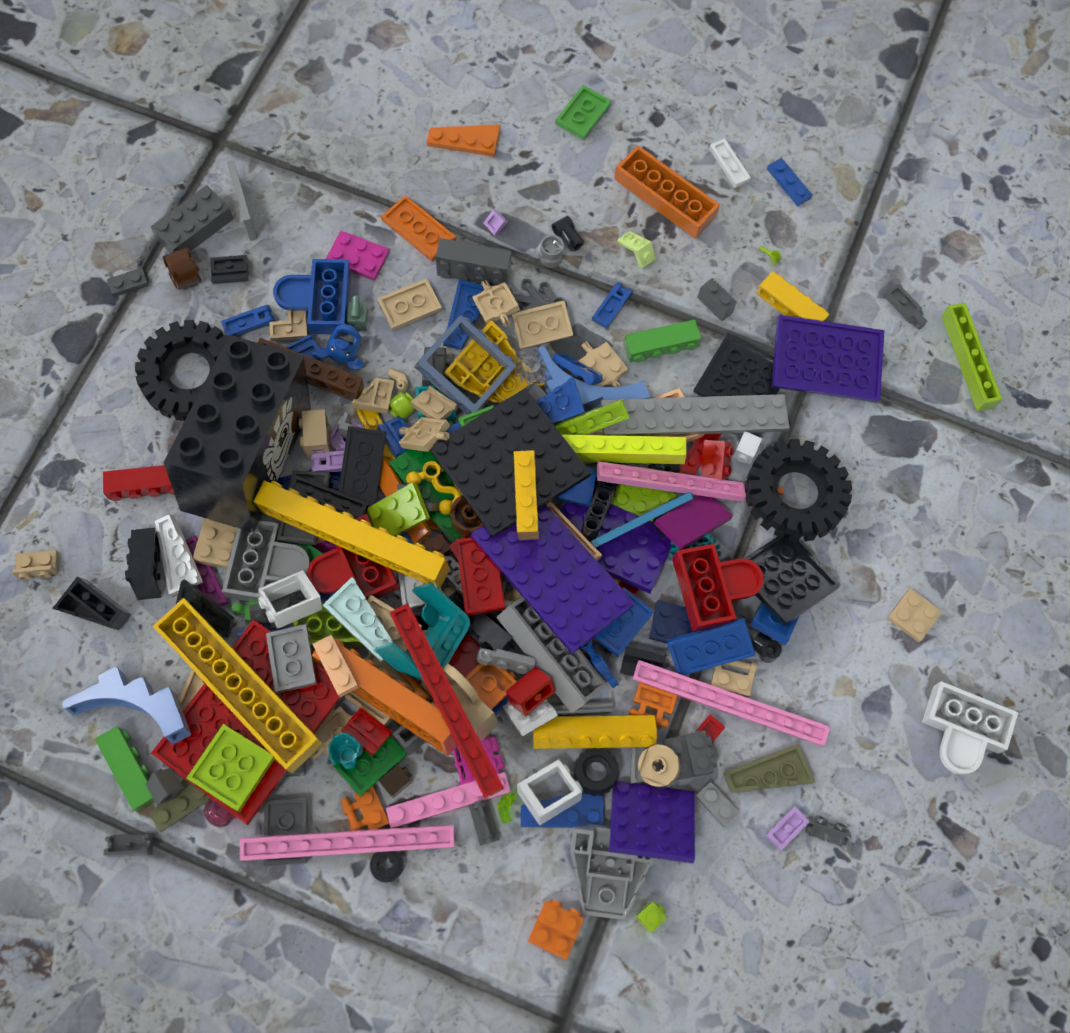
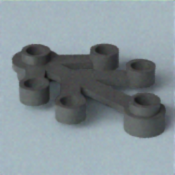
(535, 299)

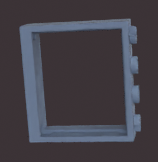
(444, 385)

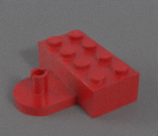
(337, 566)
(712, 585)

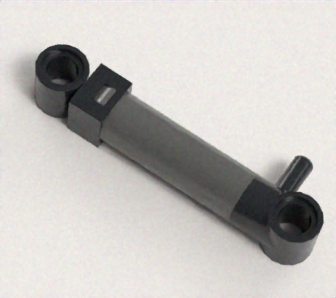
(761, 641)

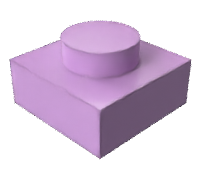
(495, 222)

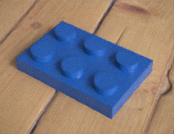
(771, 626)
(624, 629)

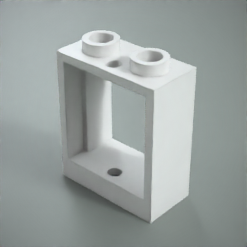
(286, 586)
(539, 813)

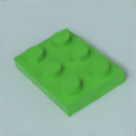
(583, 112)

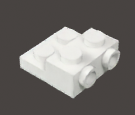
(533, 720)

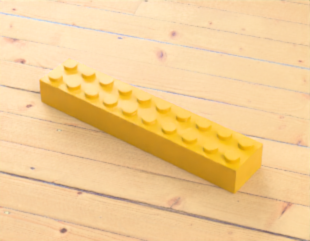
(352, 534)
(238, 686)

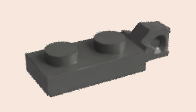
(906, 306)

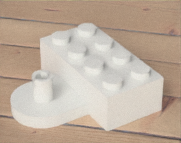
(969, 726)

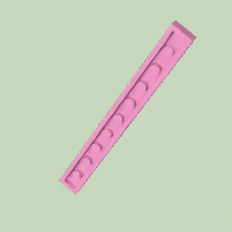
(731, 703)
(346, 842)

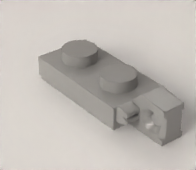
(506, 660)

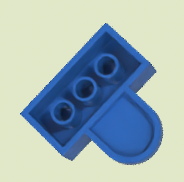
(322, 294)

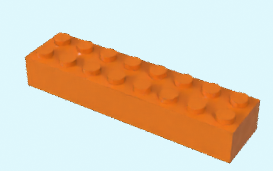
(396, 700)

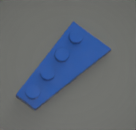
(562, 402)

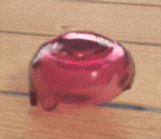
(217, 815)

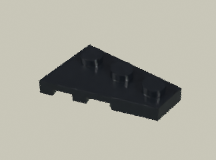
(209, 610)

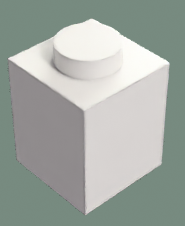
(747, 448)

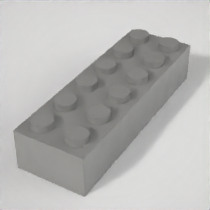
(571, 673)

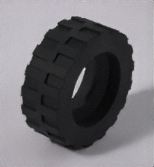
(600, 756)

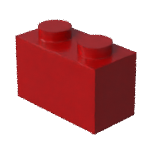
(530, 691)

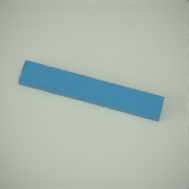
(640, 520)

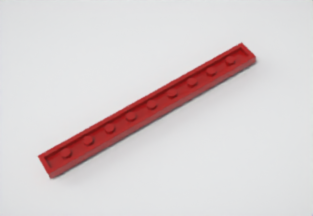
(446, 701)

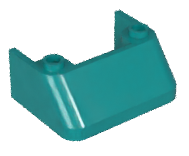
(444, 634)

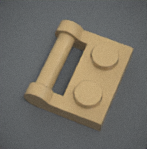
(735, 682)

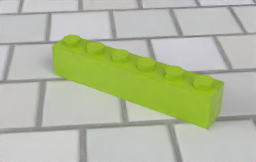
(971, 357)

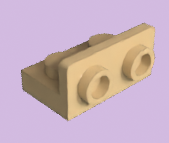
(36, 564)

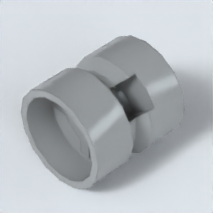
(551, 251)

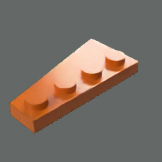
(469, 139)

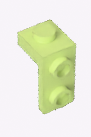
(640, 246)

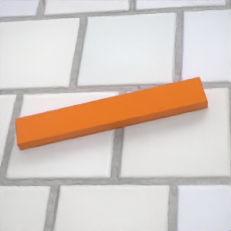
(388, 484)

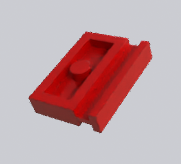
(367, 731)

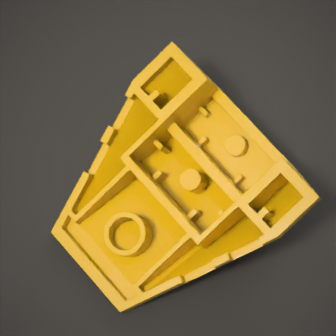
(478, 370)

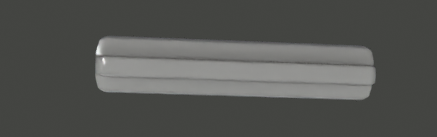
(587, 708)

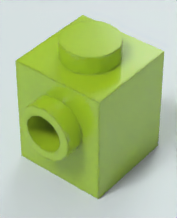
(651, 916)

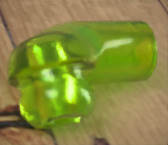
(504, 805)

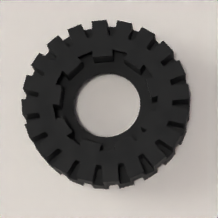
(161, 352)
(824, 471)

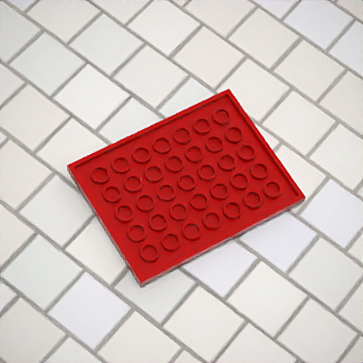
(208, 713)

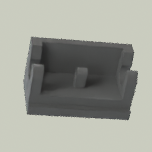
(129, 845)

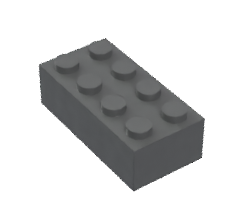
(192, 221)
(472, 262)

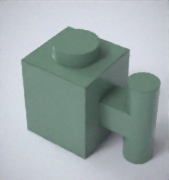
(357, 314)

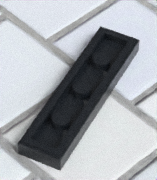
(326, 495)

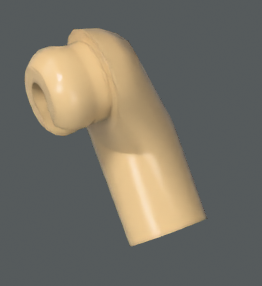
(401, 379)

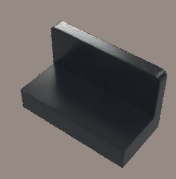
(632, 656)

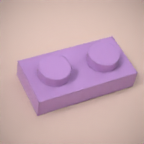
(787, 828)

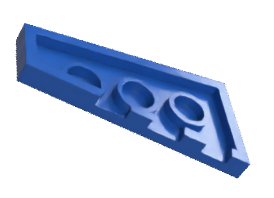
(465, 306)
(585, 812)

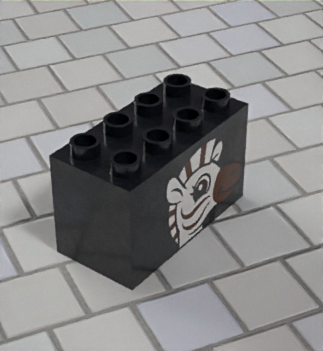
(238, 432)

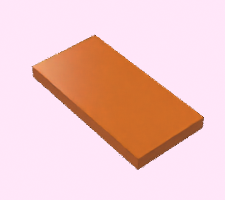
(416, 227)

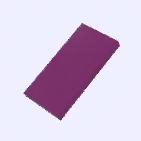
(693, 520)

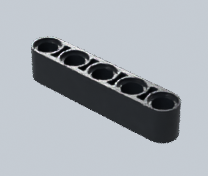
(598, 509)

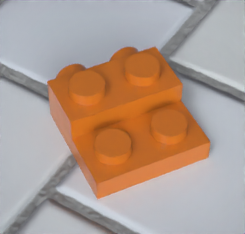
(491, 683)
(556, 928)

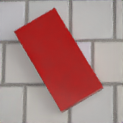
(479, 579)

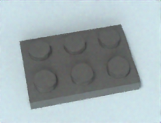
(285, 818)

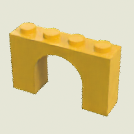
(526, 495)

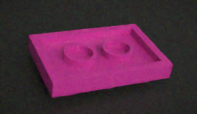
(364, 256)

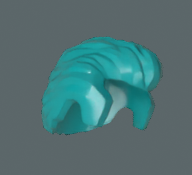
(345, 750)

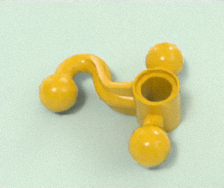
(414, 477)

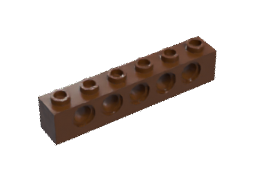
(327, 376)

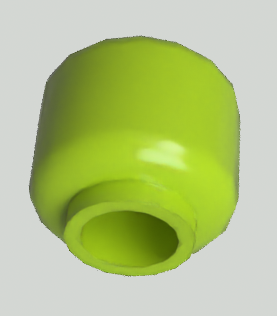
(401, 405)

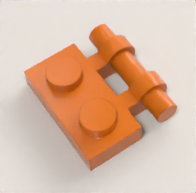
(655, 699)
(371, 810)

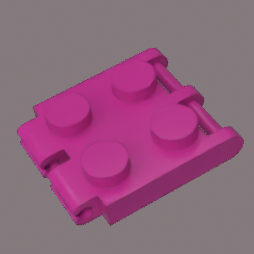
(490, 746)

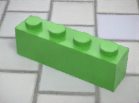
(662, 341)
(126, 767)

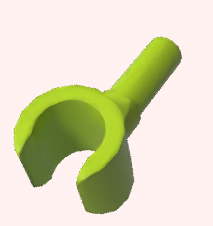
(774, 255)

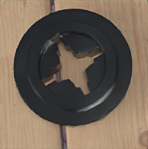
(393, 872)

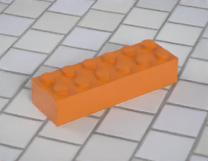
(666, 191)

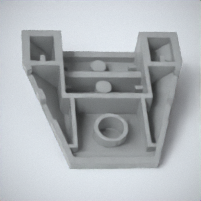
(605, 879)

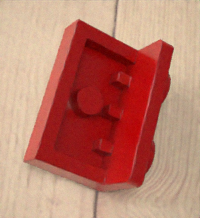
(716, 459)

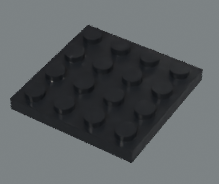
(737, 371)
(791, 578)

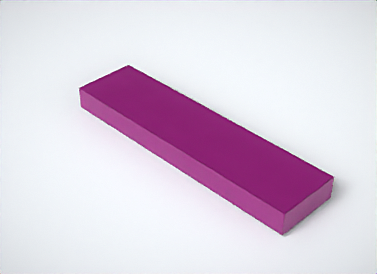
(210, 585)

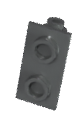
(484, 822)
(837, 831)

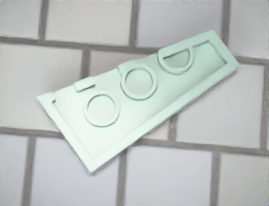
(357, 616)

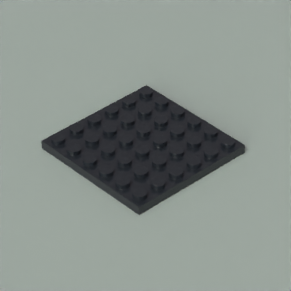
(482, 460)

